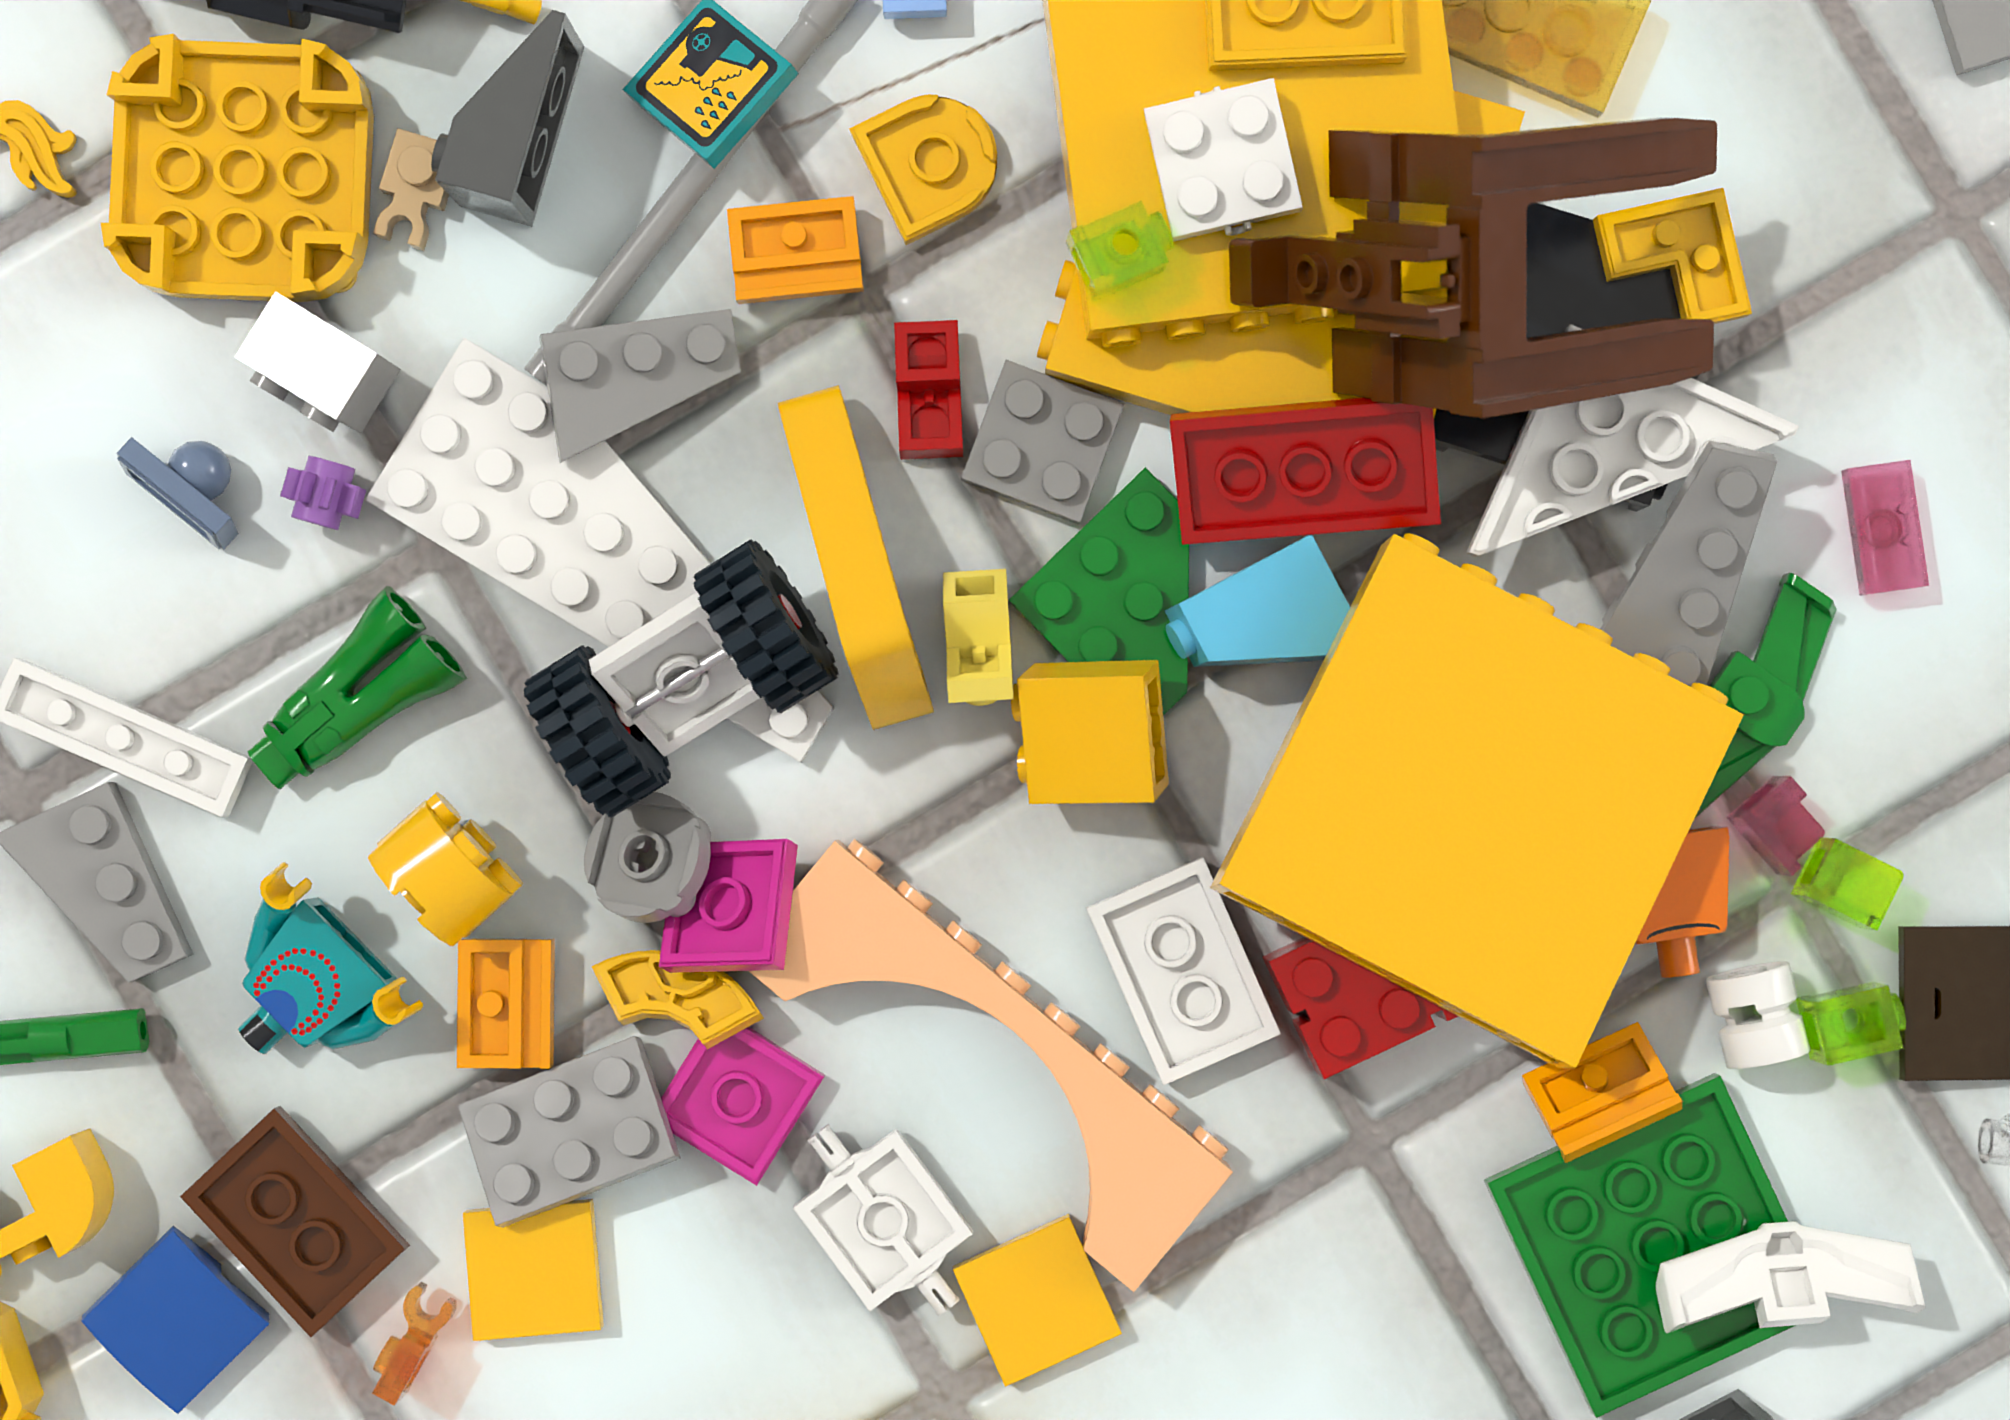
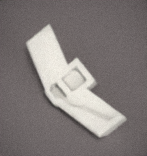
(1787, 1276)

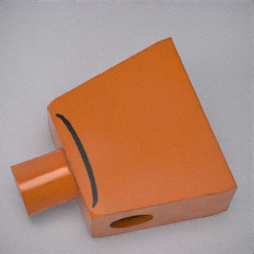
(1690, 901)

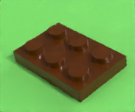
(295, 1220)

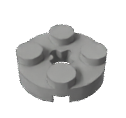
(675, 877)

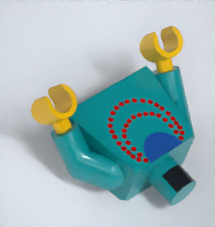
(314, 975)

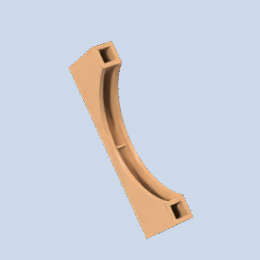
(1143, 1165)

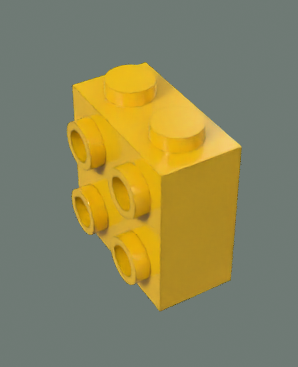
(1091, 732)

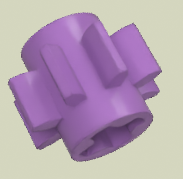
(323, 492)

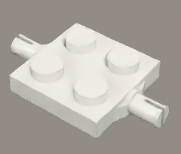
(883, 1219)

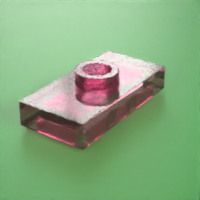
(1885, 527)

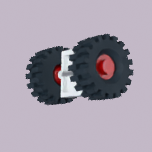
(677, 677)

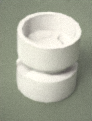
(1764, 1037)

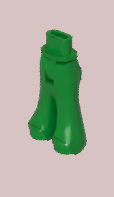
(323, 713)

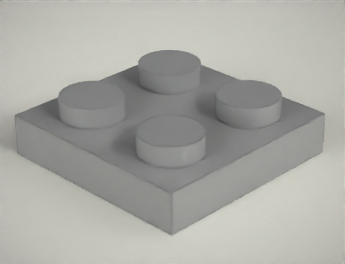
(1042, 442)

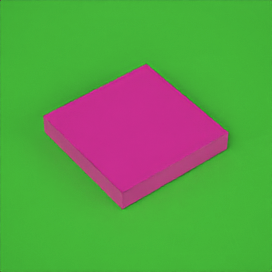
(737, 913)
(739, 1100)

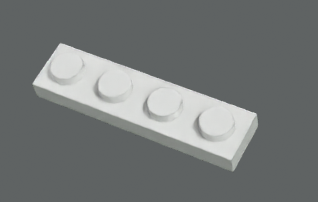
(122, 737)

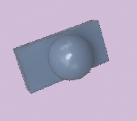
(185, 485)

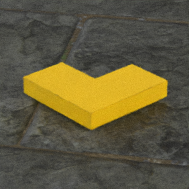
(1690, 238)

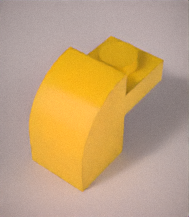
(70, 1198)

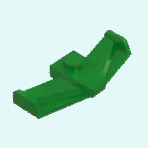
(1775, 682)

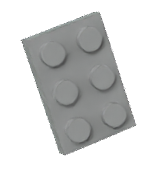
(568, 1131)

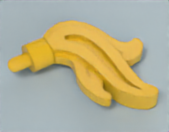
(35, 147)

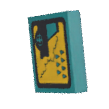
(710, 81)

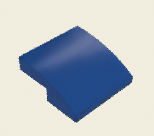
(175, 1320)

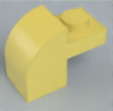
(977, 636)

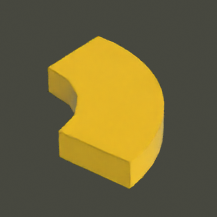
(701, 1001)

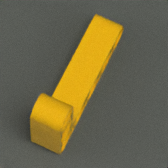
(854, 558)

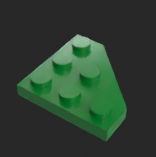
(1113, 583)

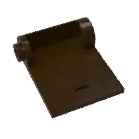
(1954, 1002)

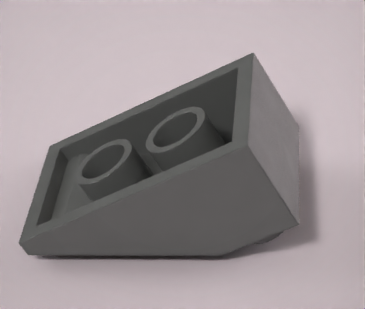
(510, 126)

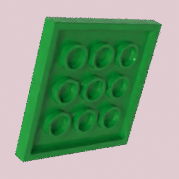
(1608, 1220)

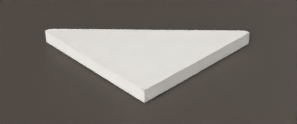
(1610, 450)

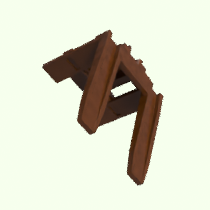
(1488, 183)

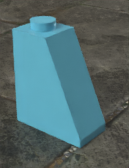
(1263, 614)

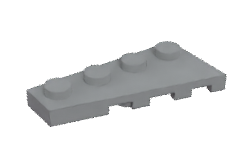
(1694, 565)

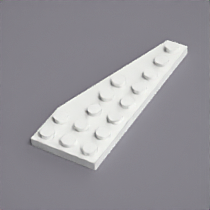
(568, 535)

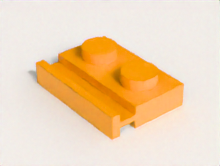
(795, 250)
(505, 1003)
(1607, 1095)

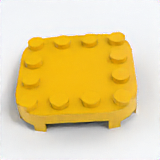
(240, 170)

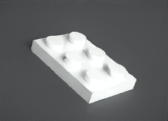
(1183, 971)

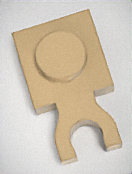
(413, 185)

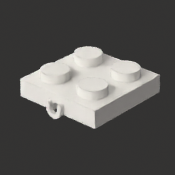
(1223, 160)

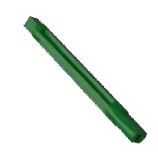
(73, 1036)

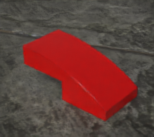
(928, 389)

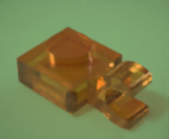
(404, 1357)

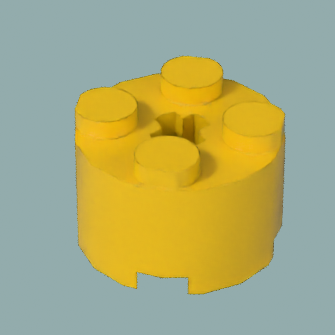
(444, 869)

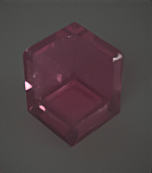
(1778, 824)

